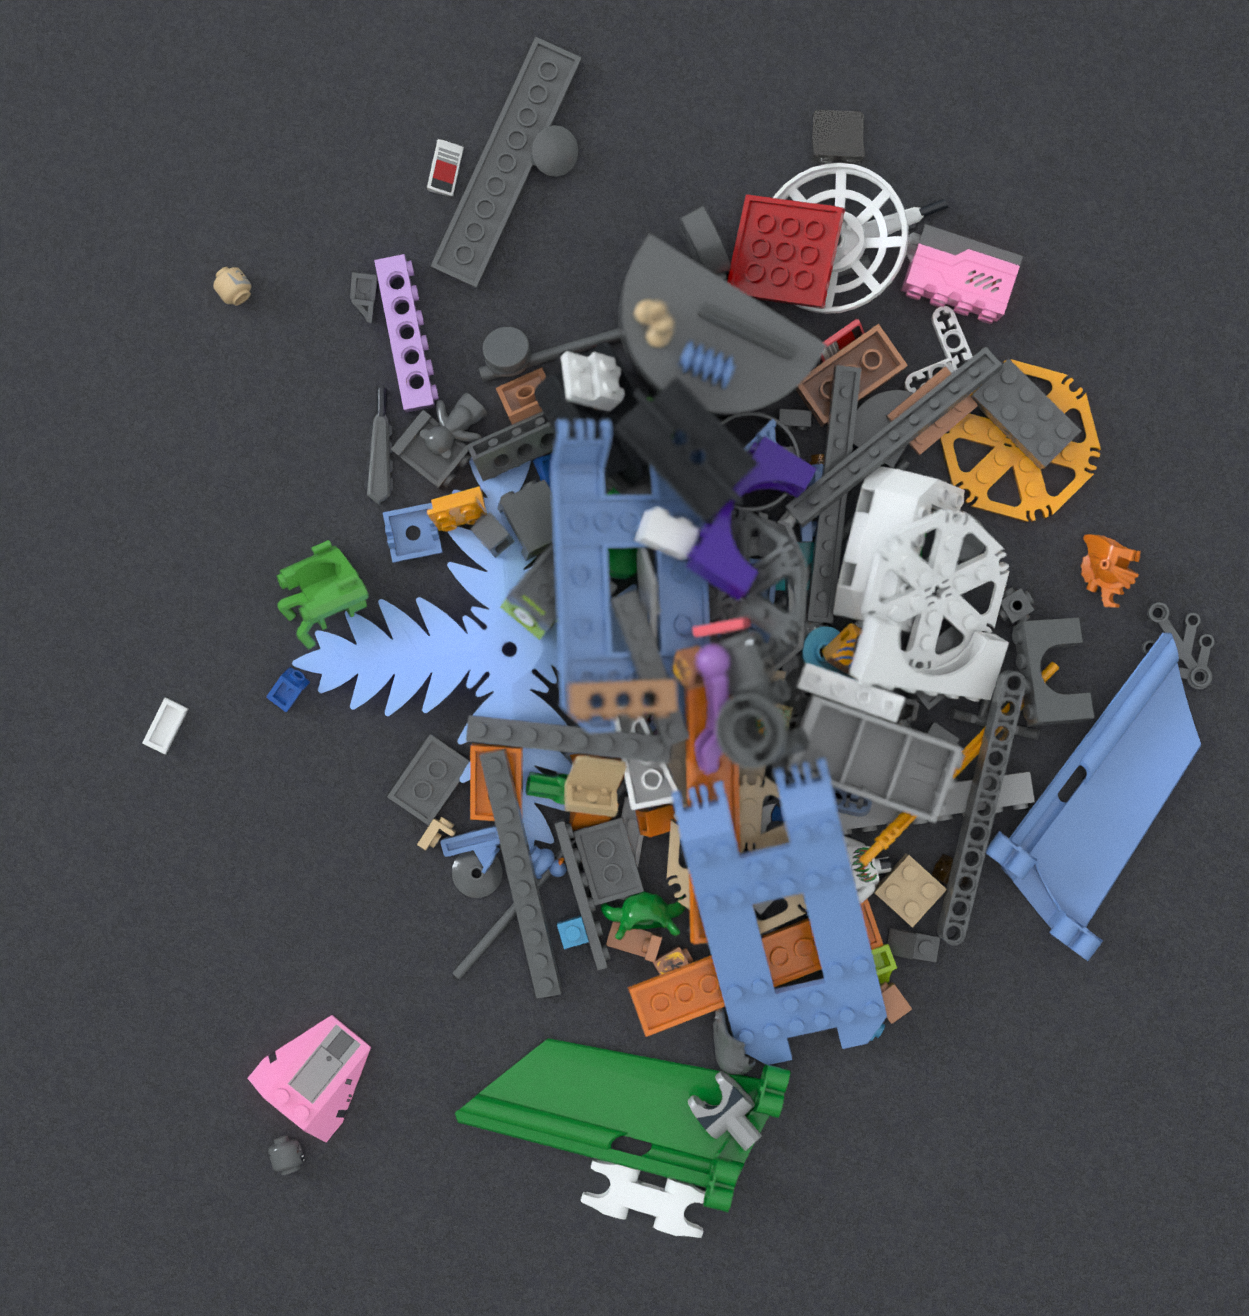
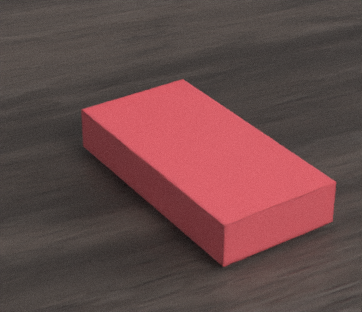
(721, 627)

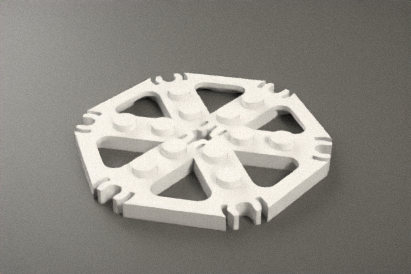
(942, 573)

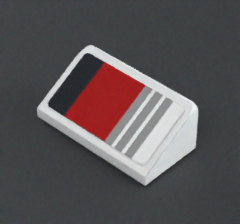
(445, 168)

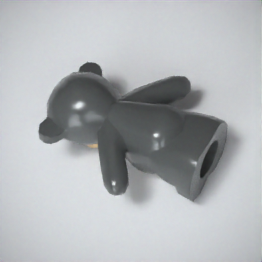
(454, 427)

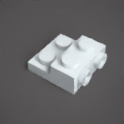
(592, 380)

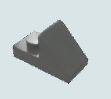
(913, 945)

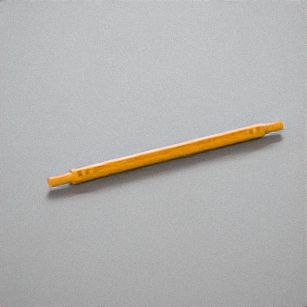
(904, 819)

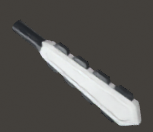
(893, 223)

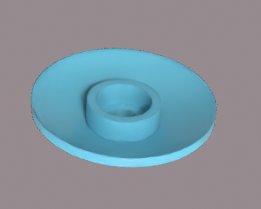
(813, 642)

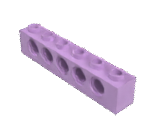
(387, 271)

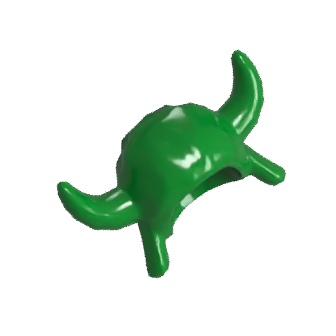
(644, 912)

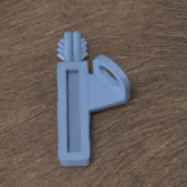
(481, 841)

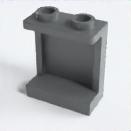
(431, 466)
(530, 517)

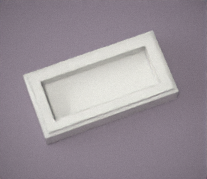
(165, 725)

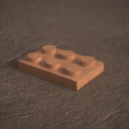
(942, 425)

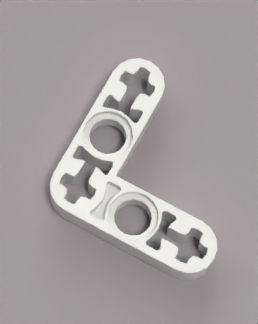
(950, 362)

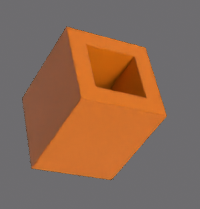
(655, 819)

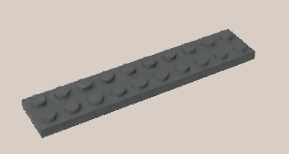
(505, 163)

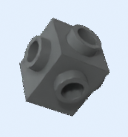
(1007, 611)

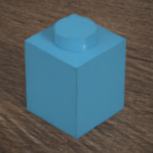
(572, 932)

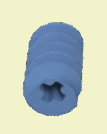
(707, 364)

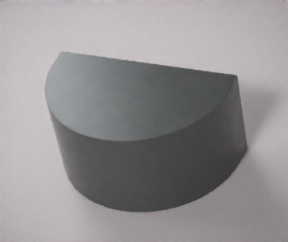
(684, 287)

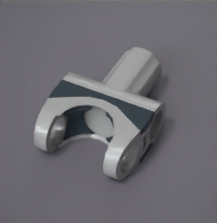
(729, 1114)

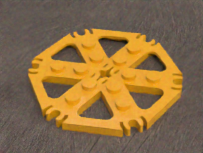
(1026, 473)

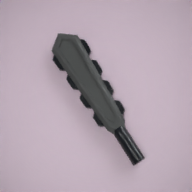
(379, 465)

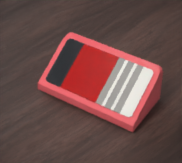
(842, 339)

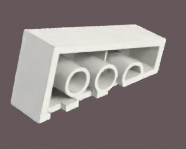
(646, 781)

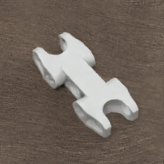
(629, 1192)

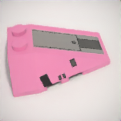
(314, 1076)

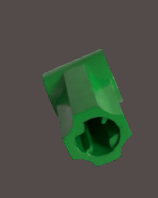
(546, 786)

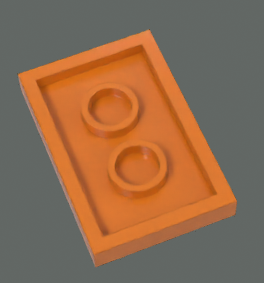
(479, 799)

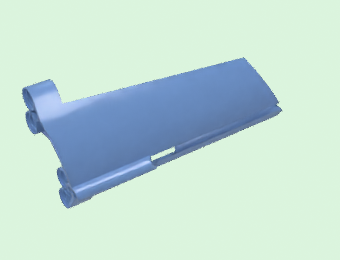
(1133, 757)

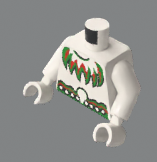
(866, 877)

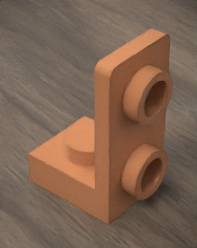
(636, 942)

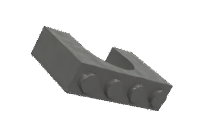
(1041, 703)

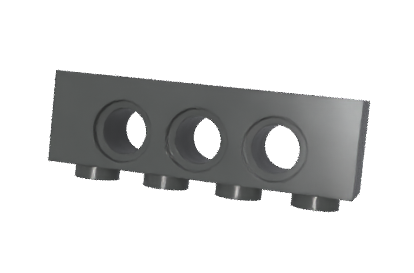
(513, 446)

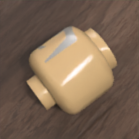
(232, 285)

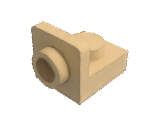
(432, 836)

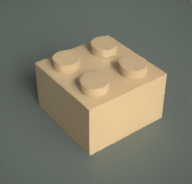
(909, 890)

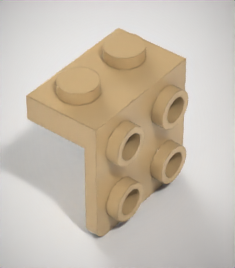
(593, 786)

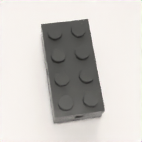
(1025, 414)

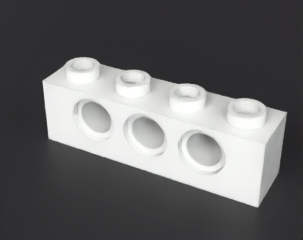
(850, 692)

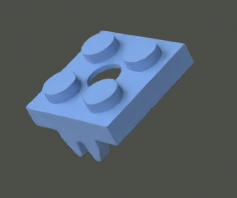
(400, 546)

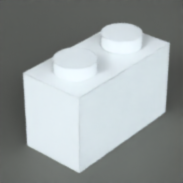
(667, 533)

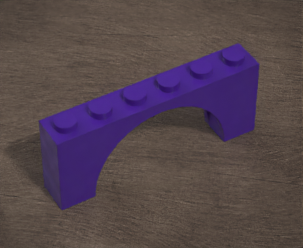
(716, 554)

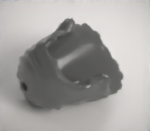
(728, 1051)

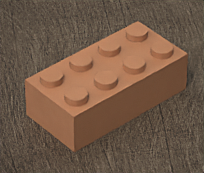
(870, 352)

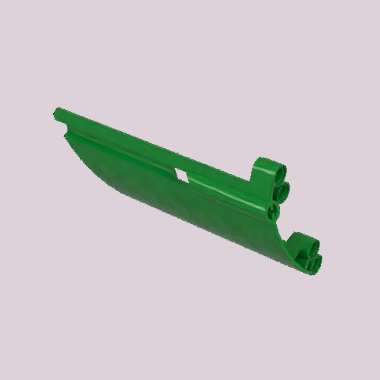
(591, 1095)

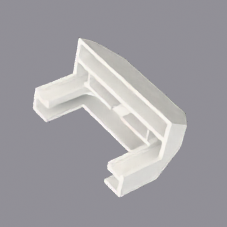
(886, 504)

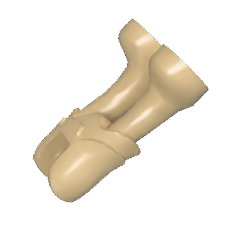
(656, 316)

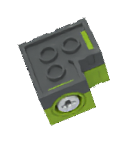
(534, 597)

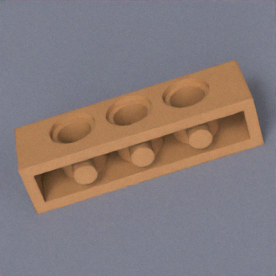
(663, 690)

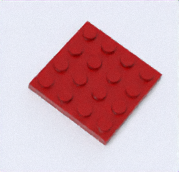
(785, 250)

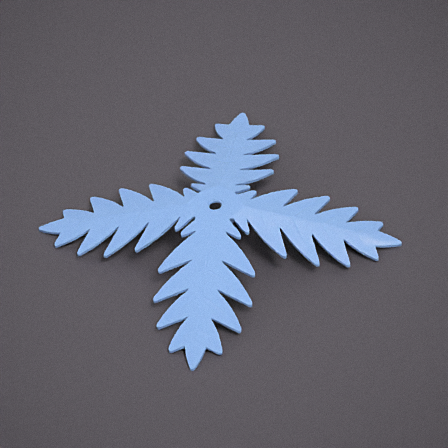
(452, 652)

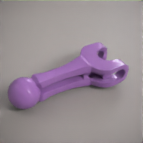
(712, 663)

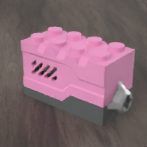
(960, 273)

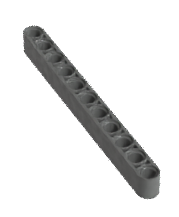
(985, 819)

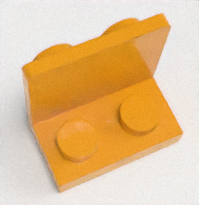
(457, 509)

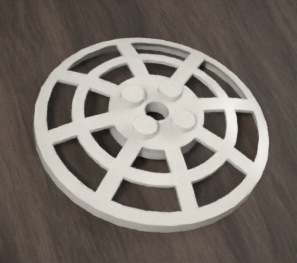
(852, 230)

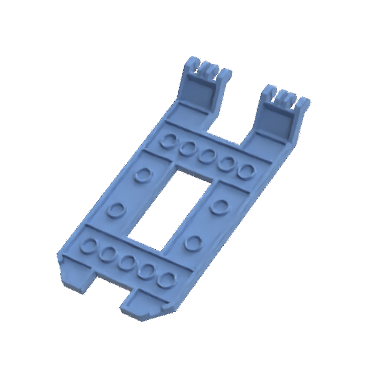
(583, 529)
(811, 865)

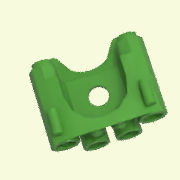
(326, 587)

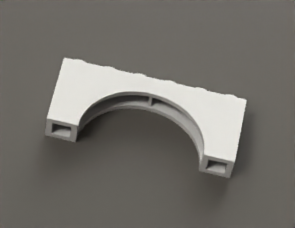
(968, 675)

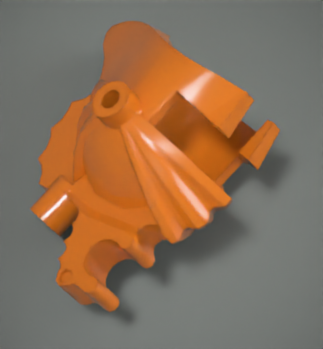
(1108, 567)

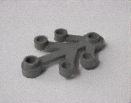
(1185, 647)

